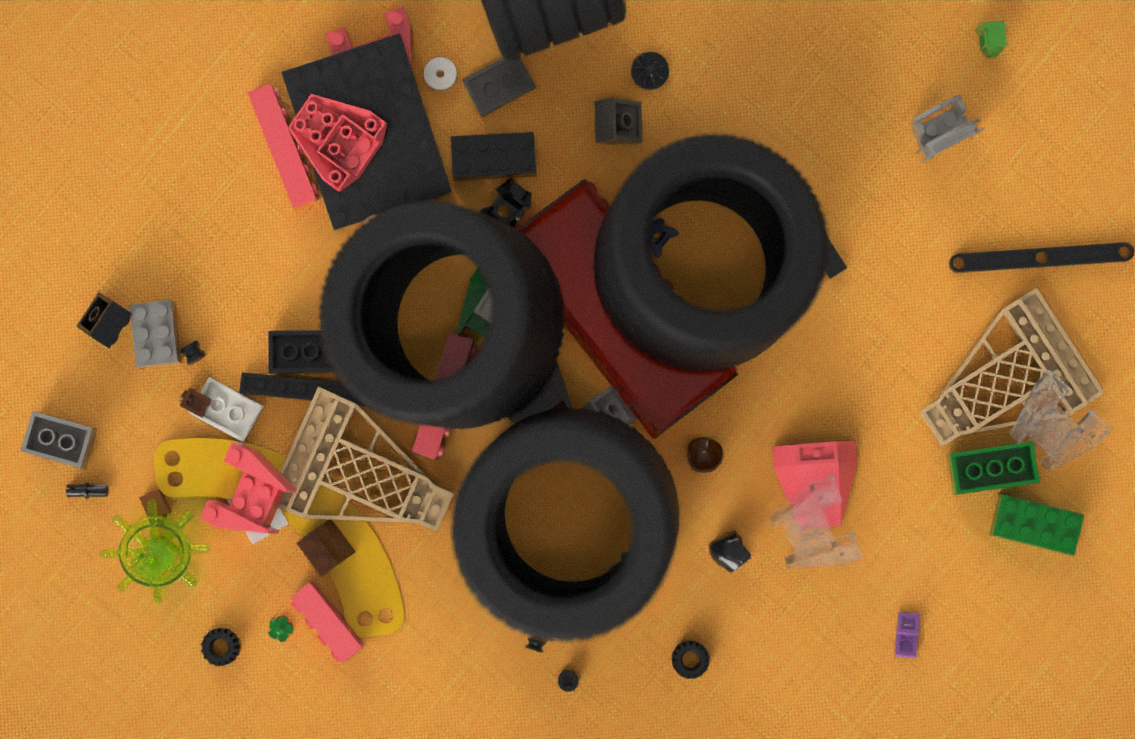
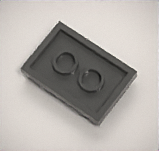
(498, 85)

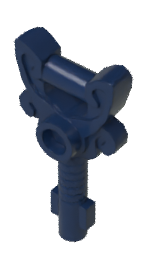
(669, 232)

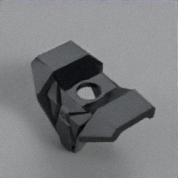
(512, 196)

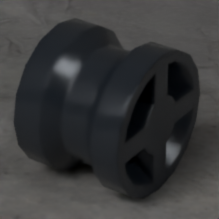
(193, 352)
(567, 679)

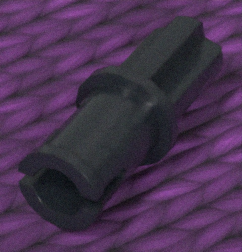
(87, 490)

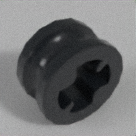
(535, 644)

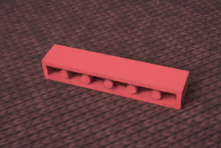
(282, 146)
(454, 358)

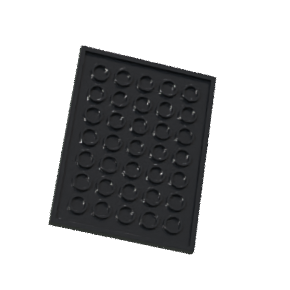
(383, 82)

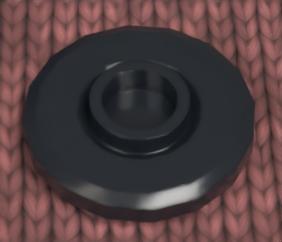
(650, 70)

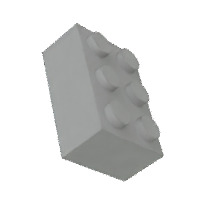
(155, 334)
(58, 440)

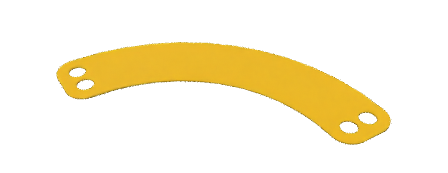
(362, 580)

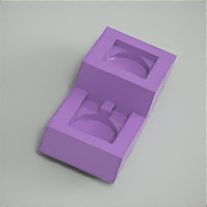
(906, 635)

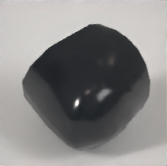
(729, 551)

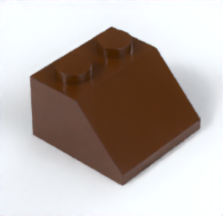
(326, 547)

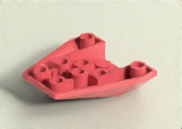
(337, 138)
(804, 464)

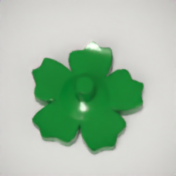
(280, 628)

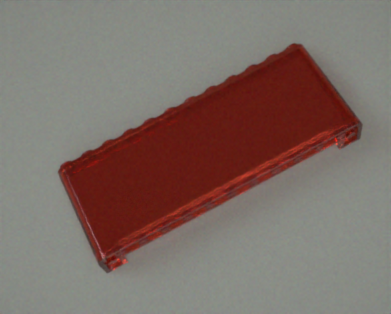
(651, 390)

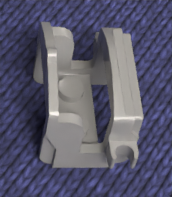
(944, 129)

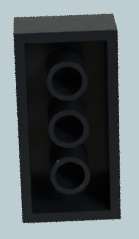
(493, 156)
(297, 353)

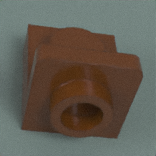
(195, 402)

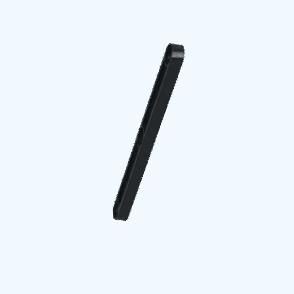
(1055, 257)

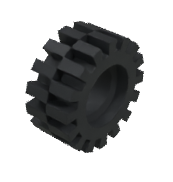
(207, 647)
(699, 669)

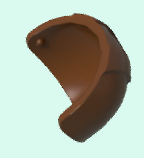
(704, 454)

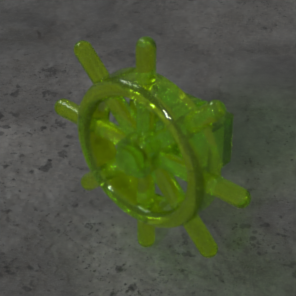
(157, 553)

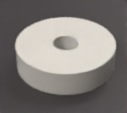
(436, 65)

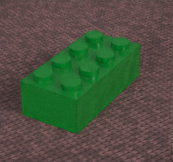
(993, 468)
(1036, 524)

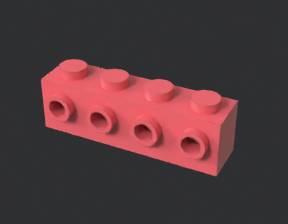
(327, 622)

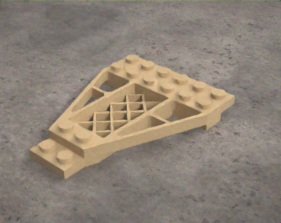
(1047, 347)
(317, 445)

